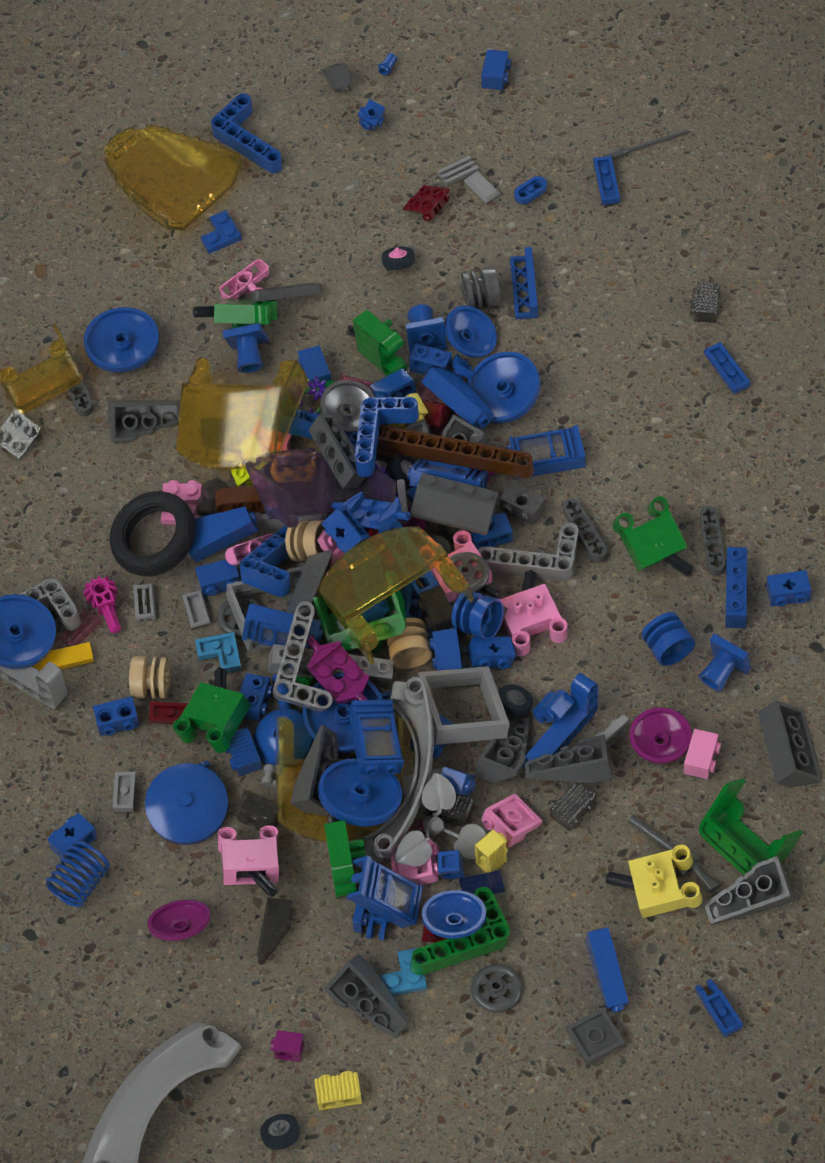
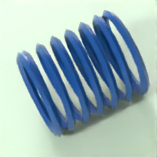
(95, 867)

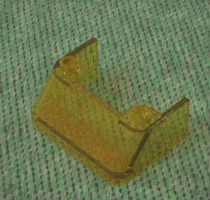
(43, 379)

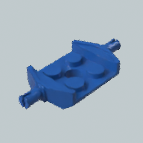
(374, 513)

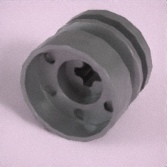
(481, 287)

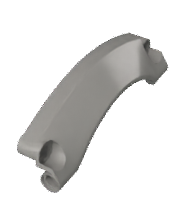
(417, 715)
(131, 1108)

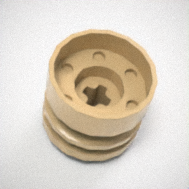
(303, 540)
(411, 647)
(149, 677)

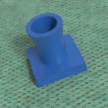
(425, 329)
(246, 342)
(725, 660)

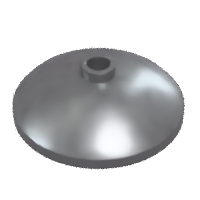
(345, 396)

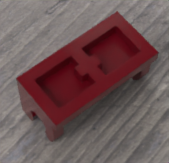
(437, 413)

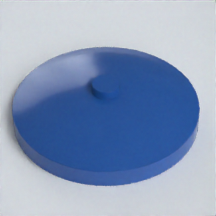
(121, 339)
(506, 385)
(25, 631)
(336, 717)
(357, 797)
(186, 804)

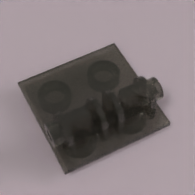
(19, 433)

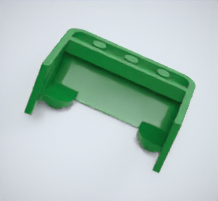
(390, 625)
(733, 838)

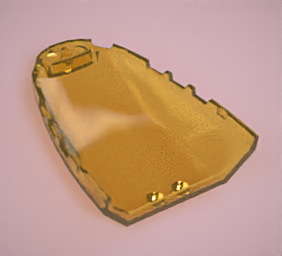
(170, 172)

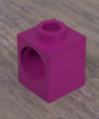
(288, 1045)

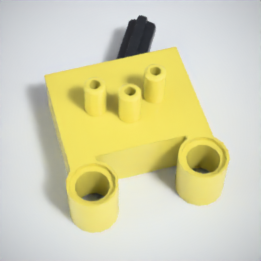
(657, 882)

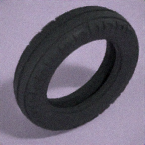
(168, 556)

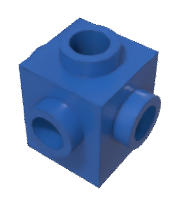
(371, 115)

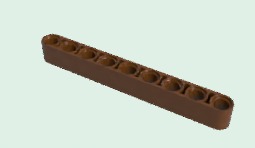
(455, 451)

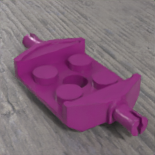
(333, 657)

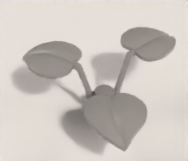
(437, 795)

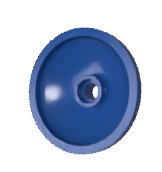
(470, 331)
(266, 736)
(454, 914)

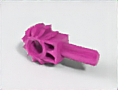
(104, 601)

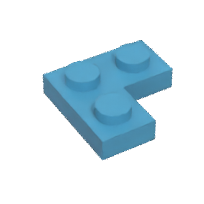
(220, 646)
(404, 980)

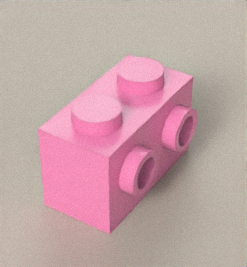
(701, 754)

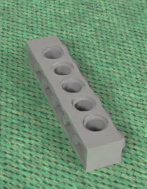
(379, 672)

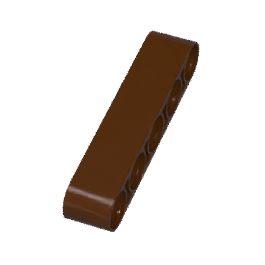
(238, 497)

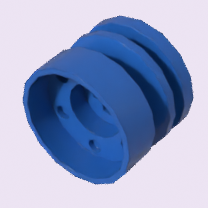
(479, 617)
(668, 638)

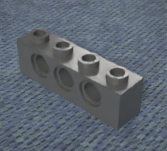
(336, 450)

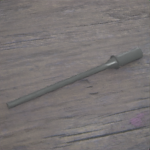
(622, 151)

